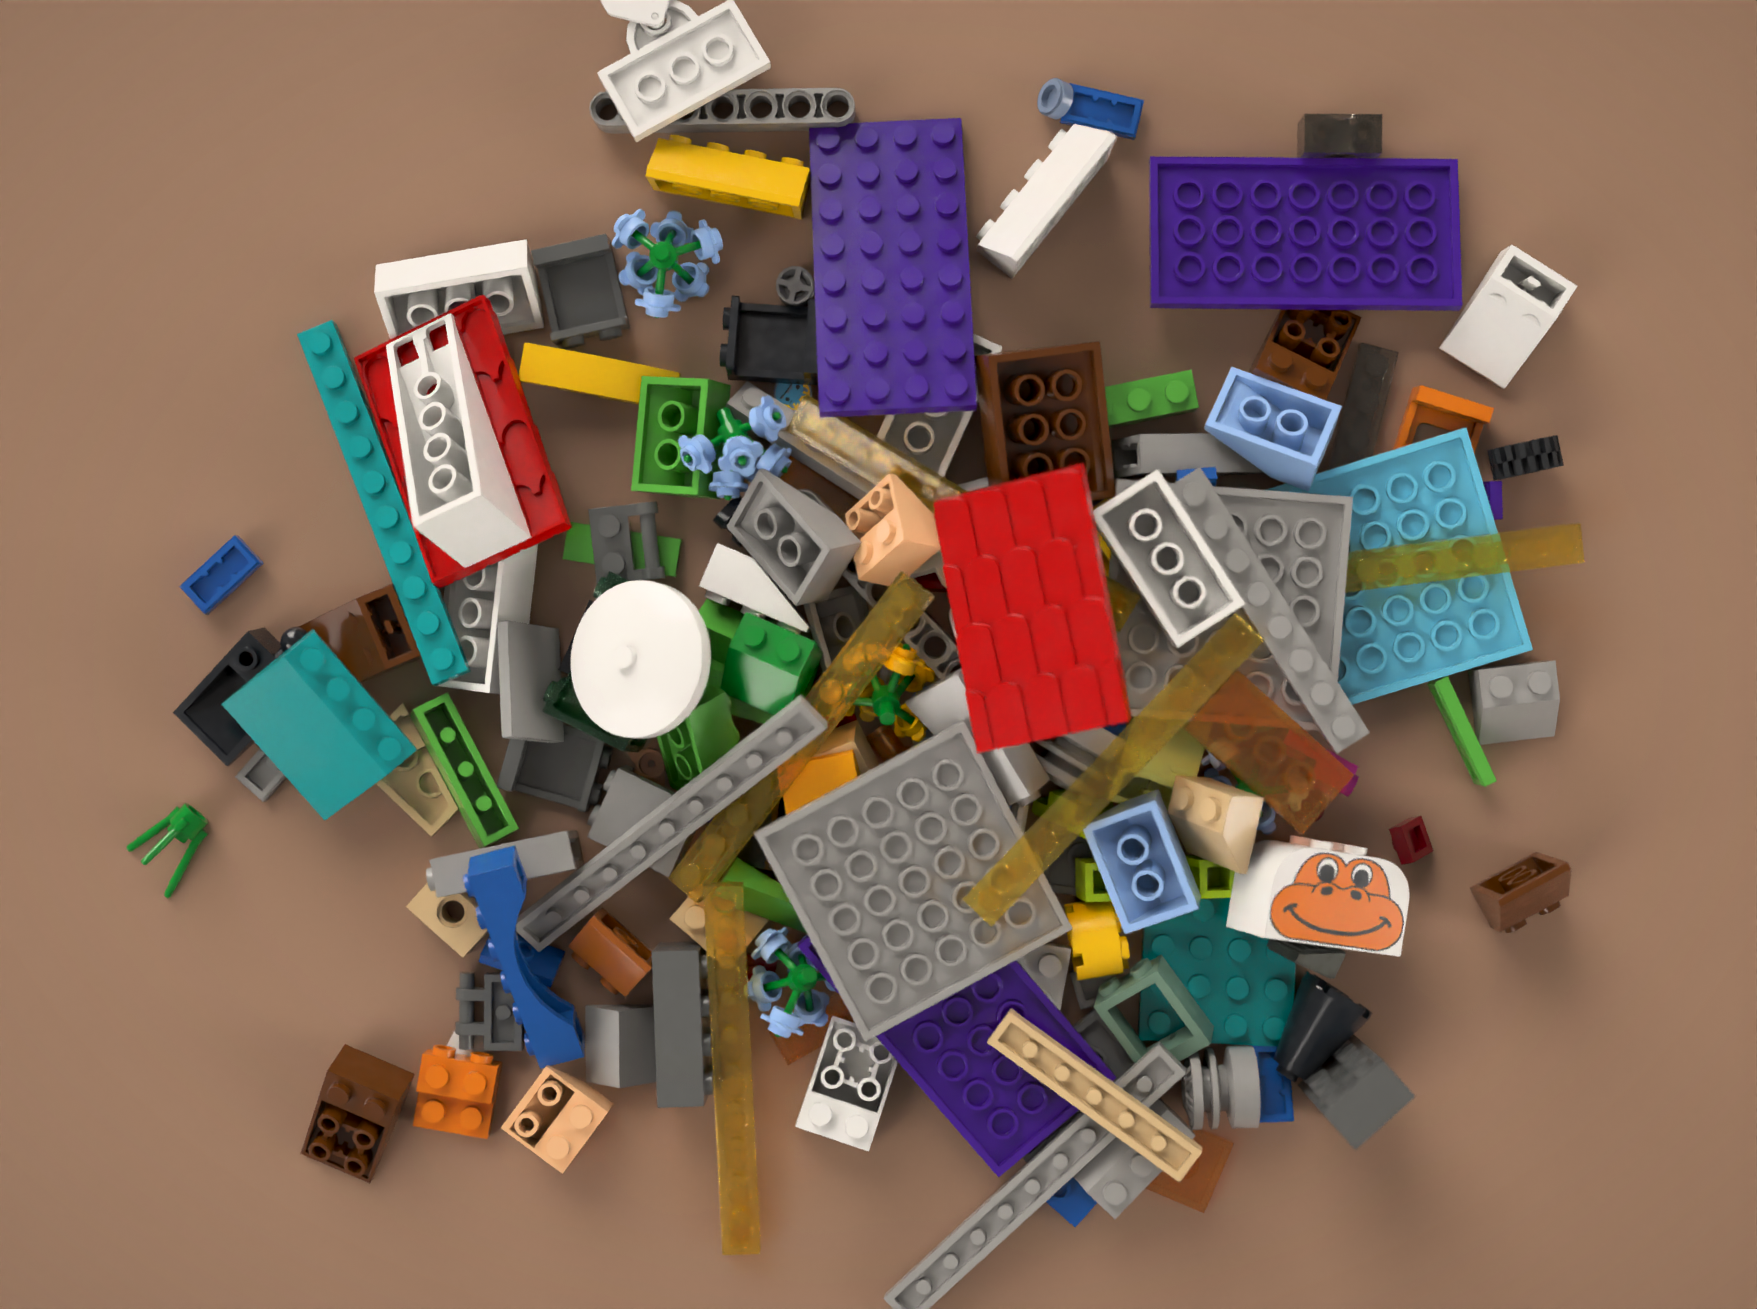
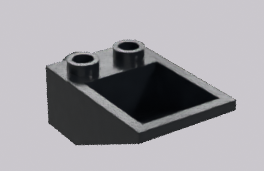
(203, 707)

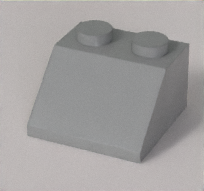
(1514, 701)

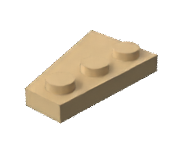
(417, 782)

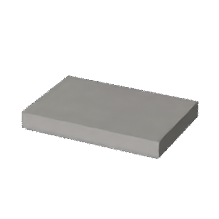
(526, 668)

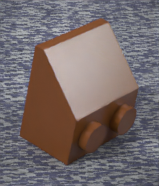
(612, 953)

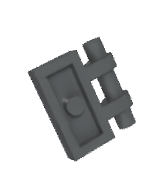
(499, 1024)

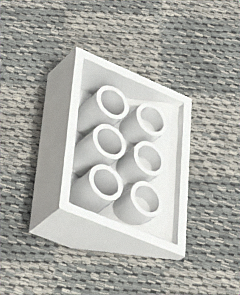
(1045, 197)

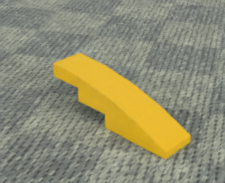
(585, 373)

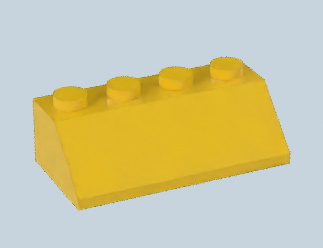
(729, 177)

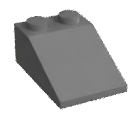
(793, 538)

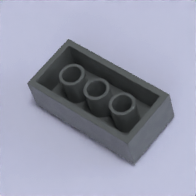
(681, 1025)
(1356, 1091)

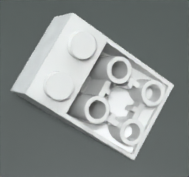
(1507, 316)
(743, 580)
(847, 1086)

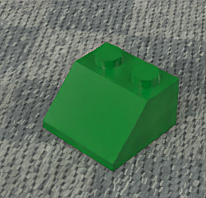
(768, 664)

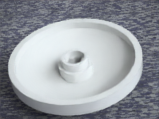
(640, 659)

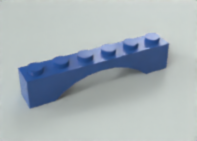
(549, 1021)

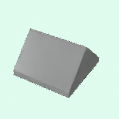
(835, 621)
(620, 1044)

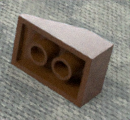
(1522, 891)

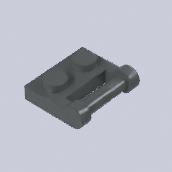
(613, 541)

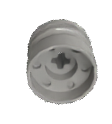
(1072, 754)
(1222, 1087)

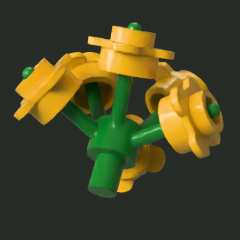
(883, 700)

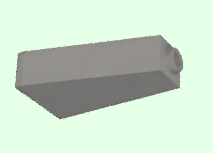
(1146, 453)
(1013, 767)
(538, 856)

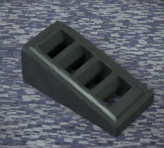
(1317, 958)

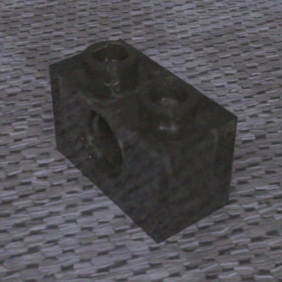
(1339, 136)

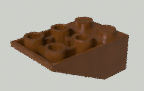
(1306, 349)
(368, 634)
(356, 1112)

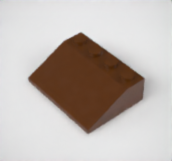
(1045, 414)

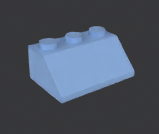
(1142, 862)

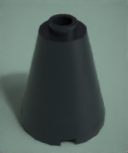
(1316, 1027)

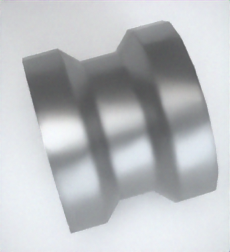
(796, 280)

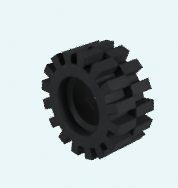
(1525, 457)

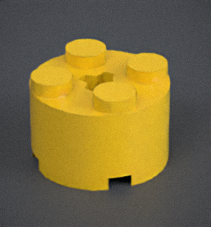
(1096, 940)

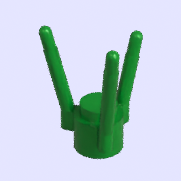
(185, 825)

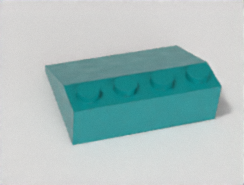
(319, 725)

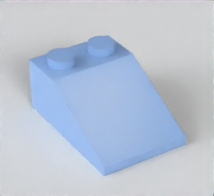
(1273, 426)

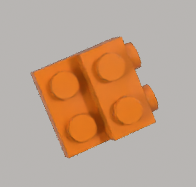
(457, 1091)

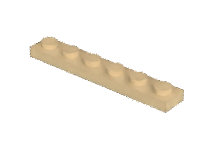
(1095, 1095)

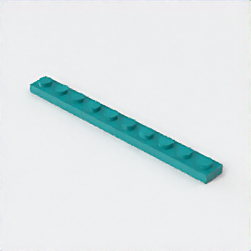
(383, 502)

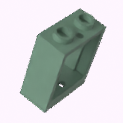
(1181, 1043)

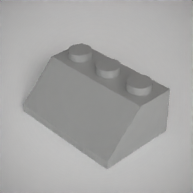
(1121, 1172)

